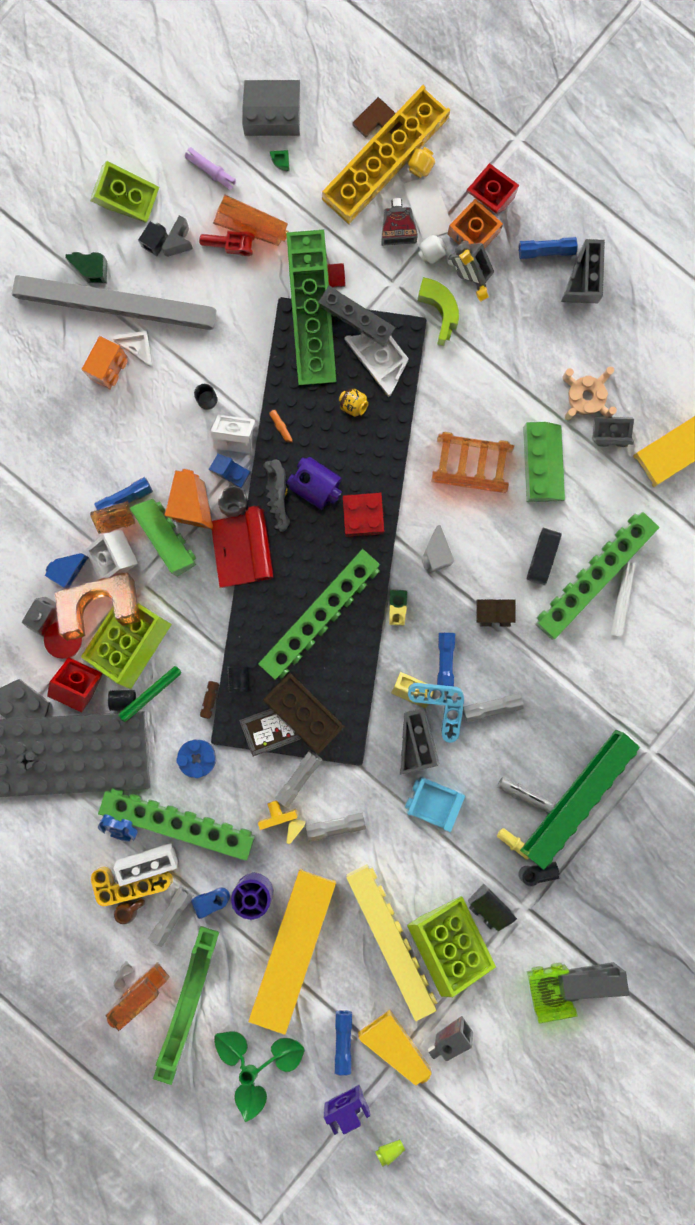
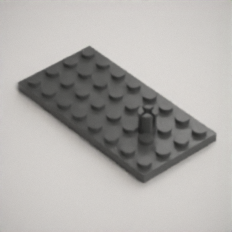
(73, 754)

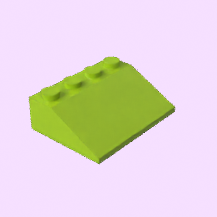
(126, 649)
(451, 947)

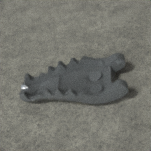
(277, 491)

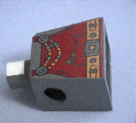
(398, 225)
(40, 615)
(452, 1040)

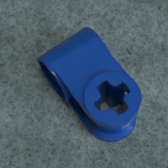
(207, 903)

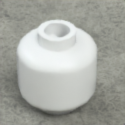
(432, 249)

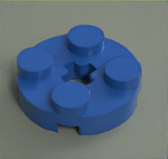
(207, 758)
(119, 830)

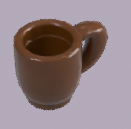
(127, 911)

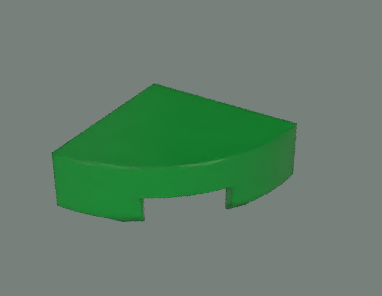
(280, 159)

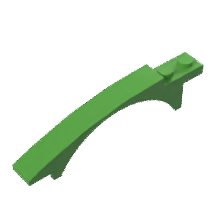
(186, 1006)

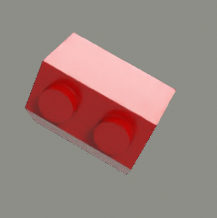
(493, 189)
(74, 684)

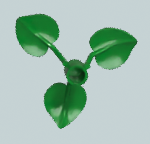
(248, 1097)

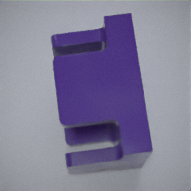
(345, 1110)

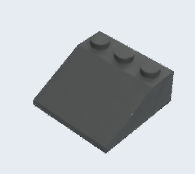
(271, 108)

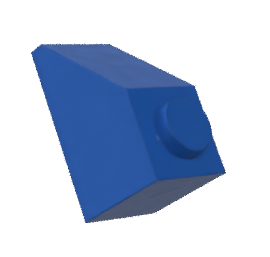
(66, 569)

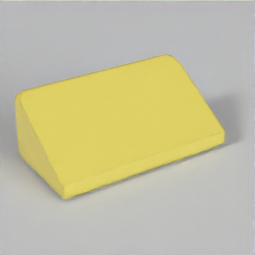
(401, 688)
(294, 828)

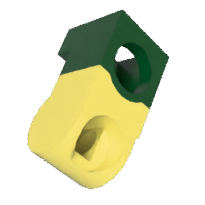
(397, 607)

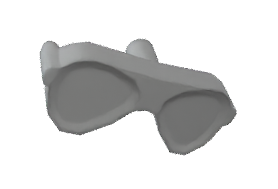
(125, 969)

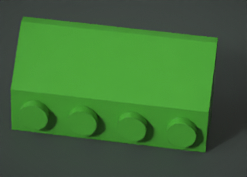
(543, 462)
(163, 536)

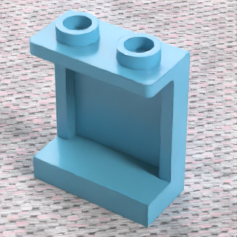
(434, 803)

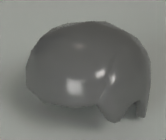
(233, 501)

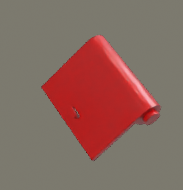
(246, 548)

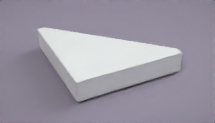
(137, 344)

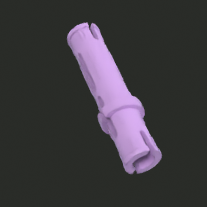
(216, 172)

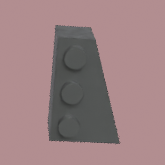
(587, 275)
(418, 743)
(594, 982)

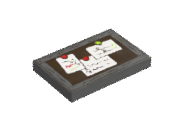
(266, 732)

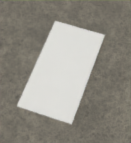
(427, 206)

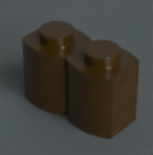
(495, 611)

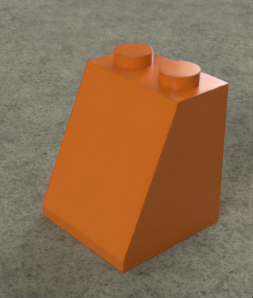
(189, 500)

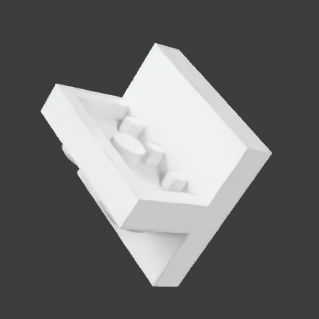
(232, 434)

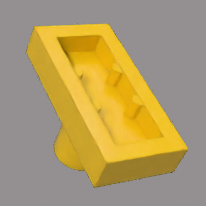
(277, 816)

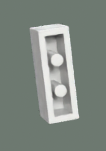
(145, 864)

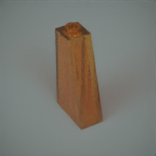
(242, 217)

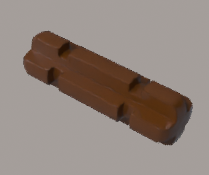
(209, 699)

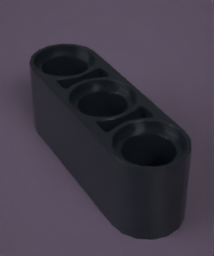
(544, 556)

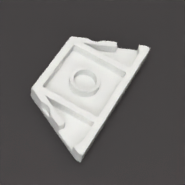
(382, 362)

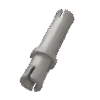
(518, 791)

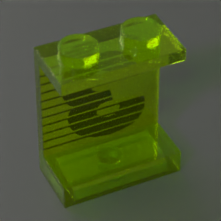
(546, 995)

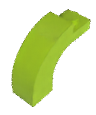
(442, 299)

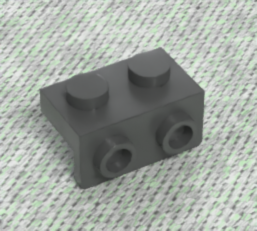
(613, 431)

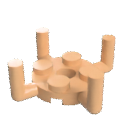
(592, 385)

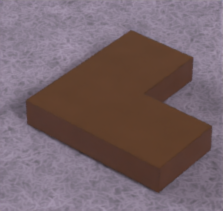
(375, 114)

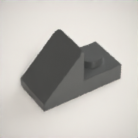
(175, 243)

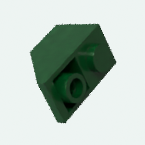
(90, 266)

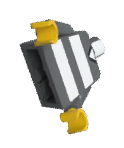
(472, 265)

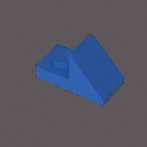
(229, 470)

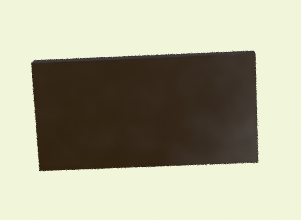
(303, 713)

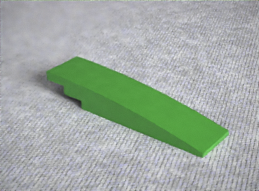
(311, 322)

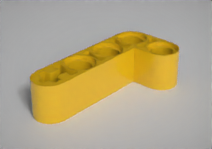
(135, 890)

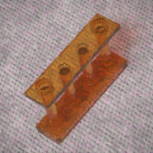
(478, 481)

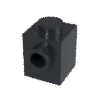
(153, 238)

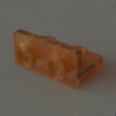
(112, 517)

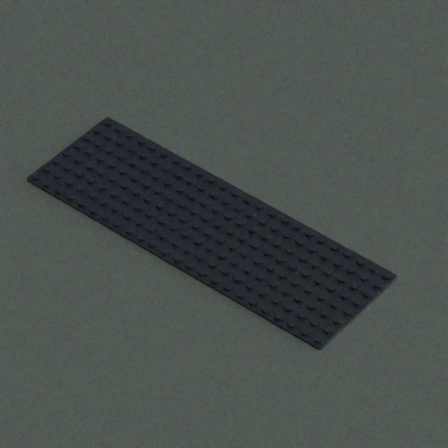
(313, 549)

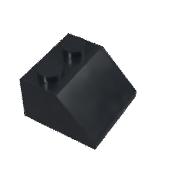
(491, 908)

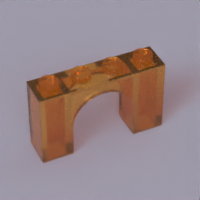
(73, 601)
(137, 997)

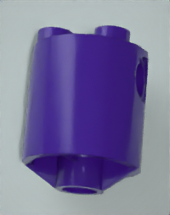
(321, 487)
(262, 892)

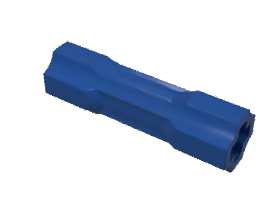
(533, 248)
(133, 492)
(446, 646)
(343, 1028)

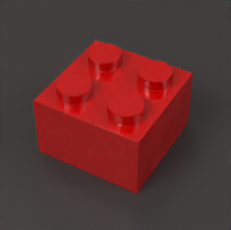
(363, 514)

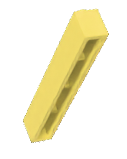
(393, 946)

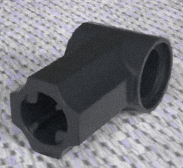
(539, 875)

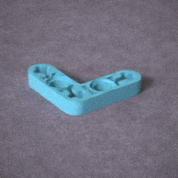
(449, 705)

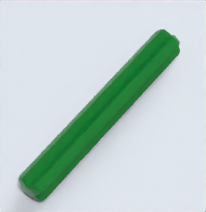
(149, 694)

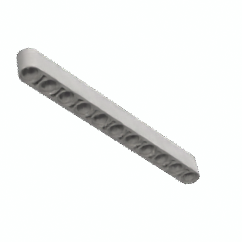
(114, 302)

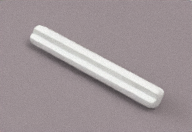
(623, 599)

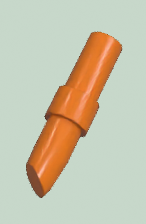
(280, 425)

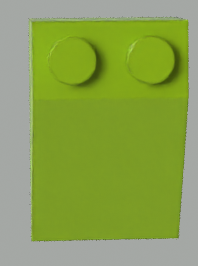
(124, 192)

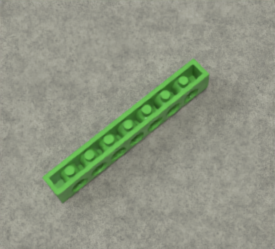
(646, 528)
(362, 560)
(245, 838)

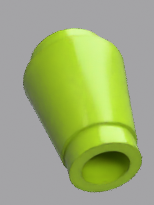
(389, 1152)

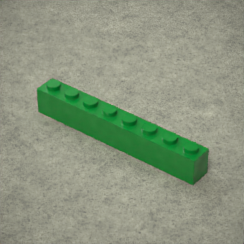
(580, 799)

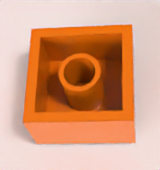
(475, 225)
(105, 362)

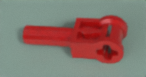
(234, 243)

